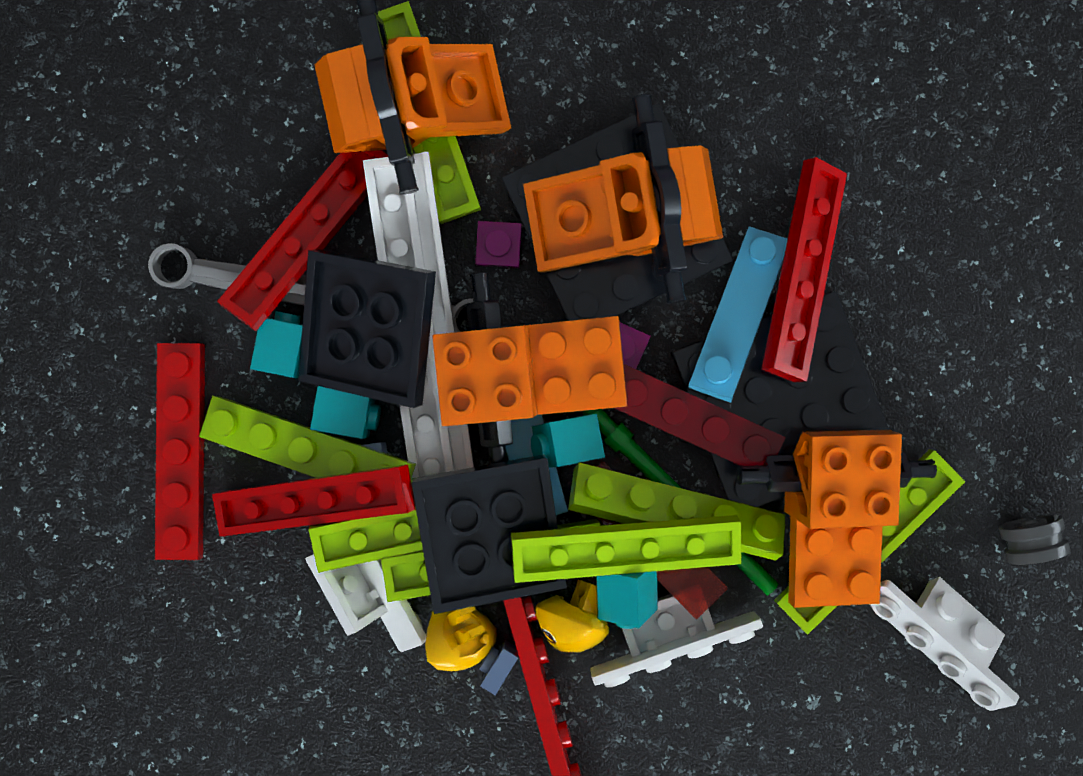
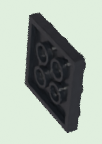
(366, 327)
(468, 529)

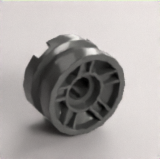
(1034, 539)

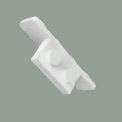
(360, 598)
(669, 635)
(951, 636)

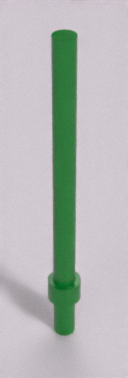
(620, 439)

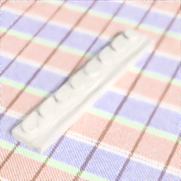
(410, 235)

